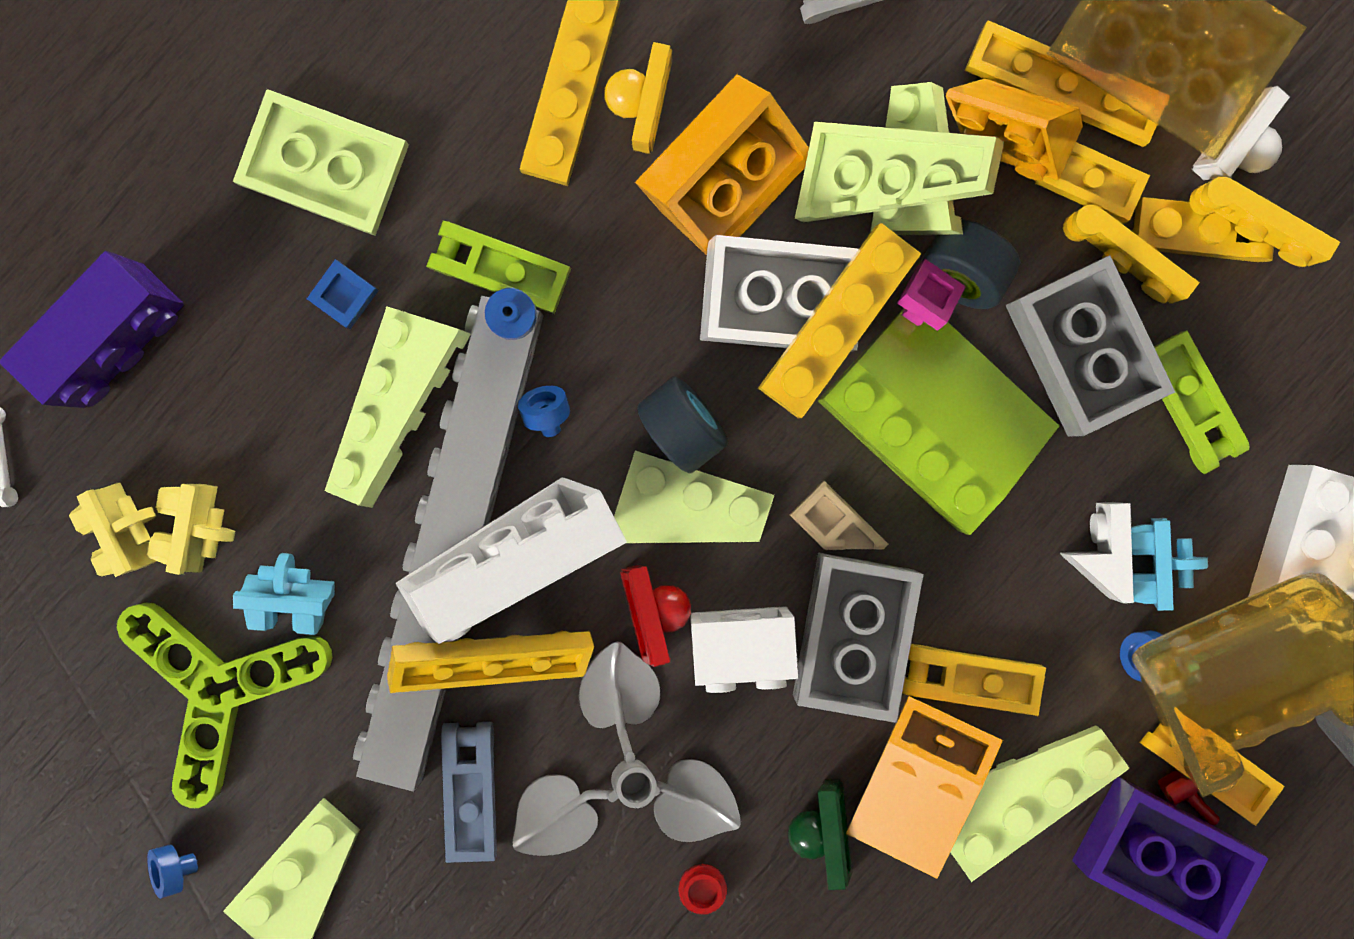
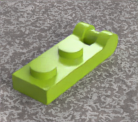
(499, 266)
(1199, 404)

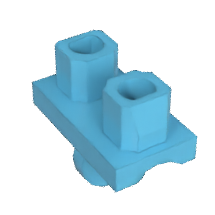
(1158, 586)
(284, 591)

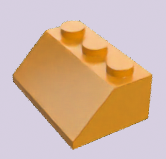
(726, 164)

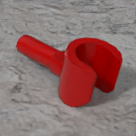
(1179, 788)

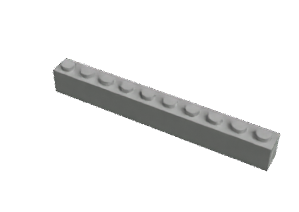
(459, 504)

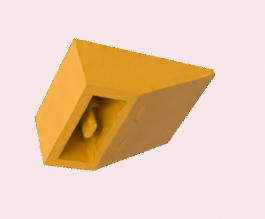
(1034, 128)
(924, 786)

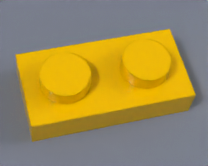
(1099, 181)

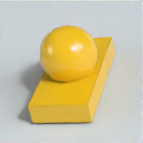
(641, 96)

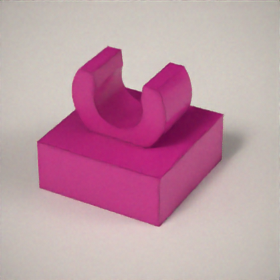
(930, 296)

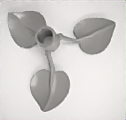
(692, 803)

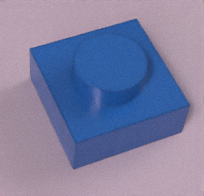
(342, 294)

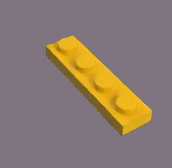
(1024, 65)
(569, 89)
(839, 320)
(488, 661)

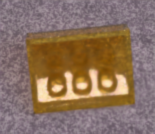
(1180, 61)

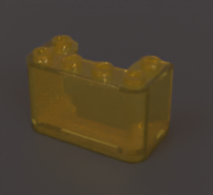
(1251, 674)

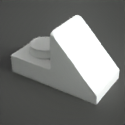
(1112, 564)

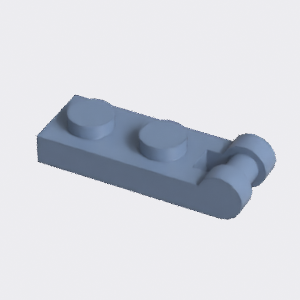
(469, 793)

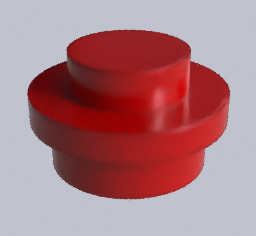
(702, 889)

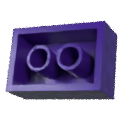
(92, 333)
(1169, 860)

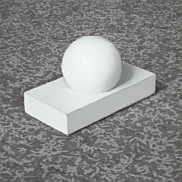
(1254, 143)

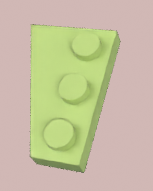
(922, 109)
(683, 507)
(297, 881)

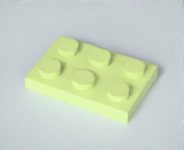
(321, 162)

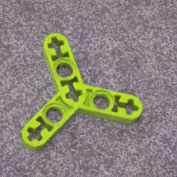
(206, 708)

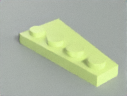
(892, 168)
(398, 378)
(1033, 794)

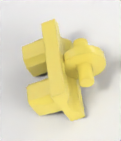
(195, 528)
(117, 529)

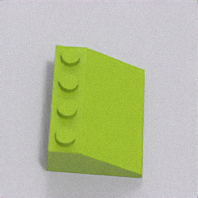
(940, 418)

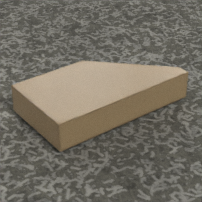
(835, 522)

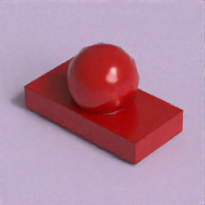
(654, 612)

